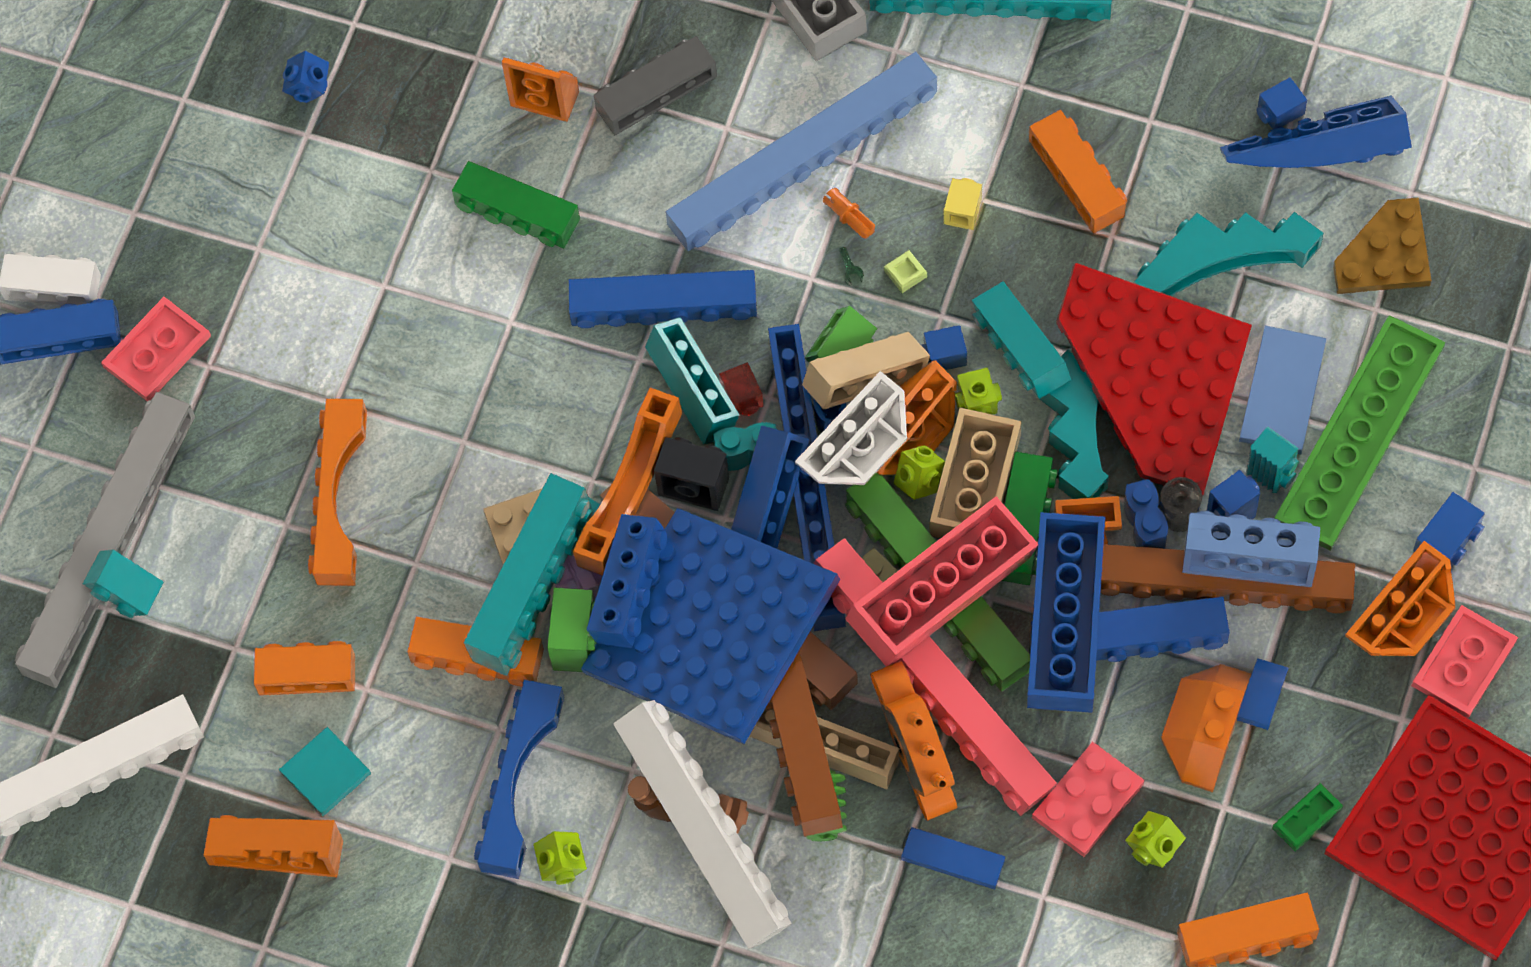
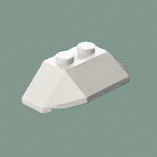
(859, 437)

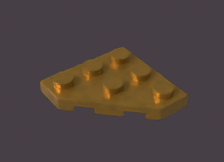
(1386, 252)

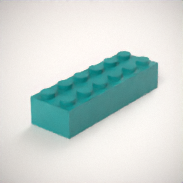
(528, 575)

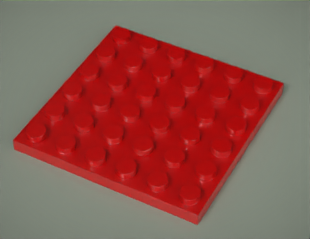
(1447, 828)

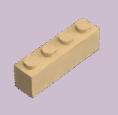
(845, 374)

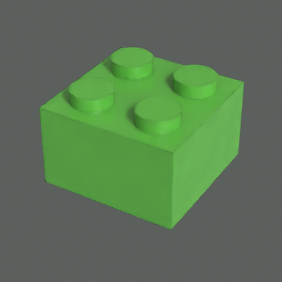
(568, 638)

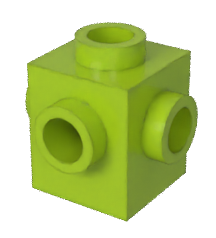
(978, 392)
(919, 472)
(1155, 839)
(560, 857)

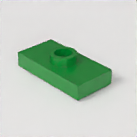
(1307, 817)

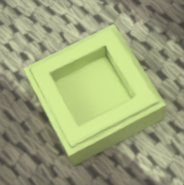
(905, 271)

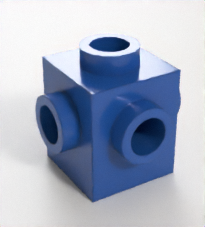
(305, 77)

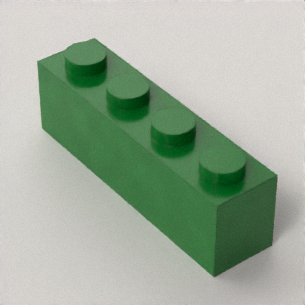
(515, 205)
(1025, 499)

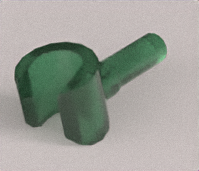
(850, 268)

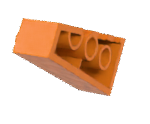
(275, 845)

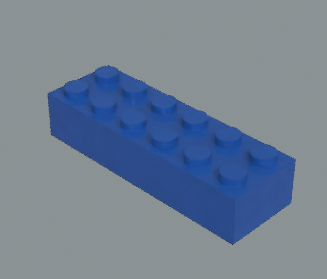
(1066, 612)

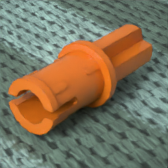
(849, 213)

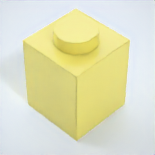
(963, 203)

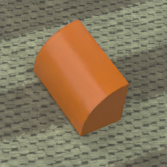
(1100, 506)

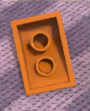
(540, 89)

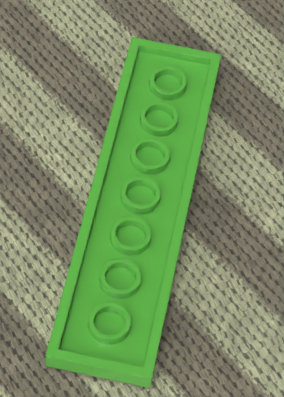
(1361, 429)

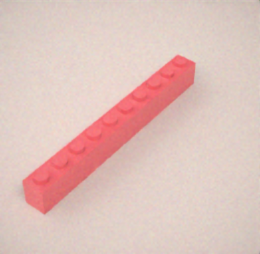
(951, 697)

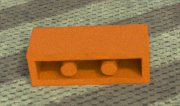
(304, 668)

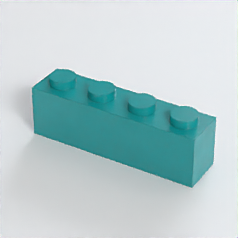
(1021, 340)
(691, 379)

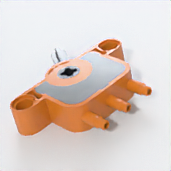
(916, 739)

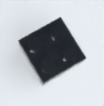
(692, 473)

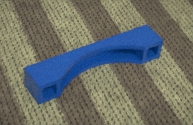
(536, 716)

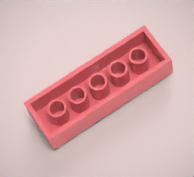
(941, 582)

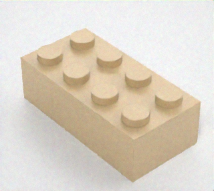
(974, 468)

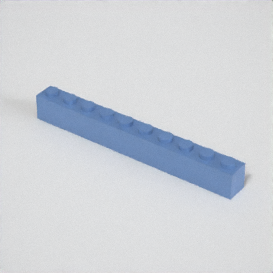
(802, 152)

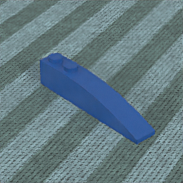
(1341, 137)

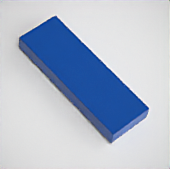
(953, 858)

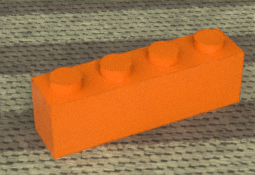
(1077, 171)
(442, 646)
(1248, 932)

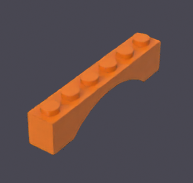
(653, 423)
(343, 433)

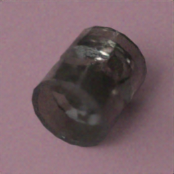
(1178, 500)

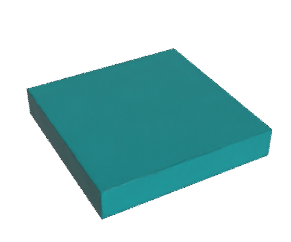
(325, 771)

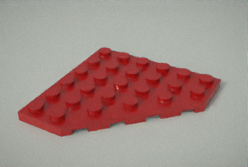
(1155, 369)

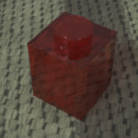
(742, 389)

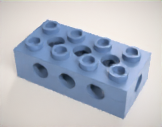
(1251, 557)

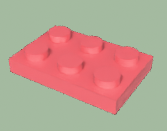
(156, 349)
(1464, 661)
(1088, 799)

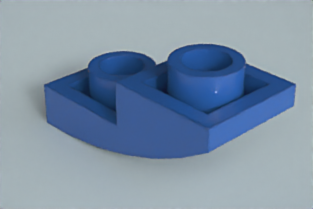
(1262, 694)

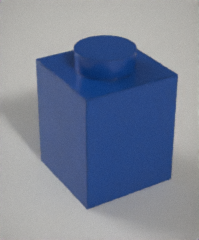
(1281, 104)
(946, 347)

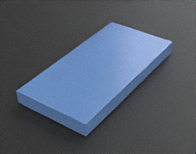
(1283, 385)

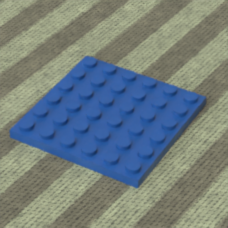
(717, 626)

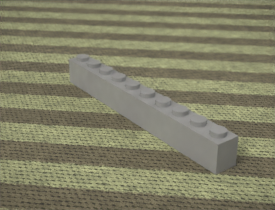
(108, 527)

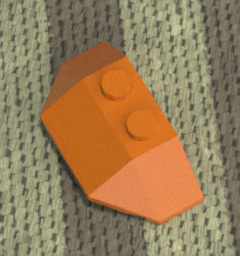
(928, 411)
(1408, 607)
(1204, 723)

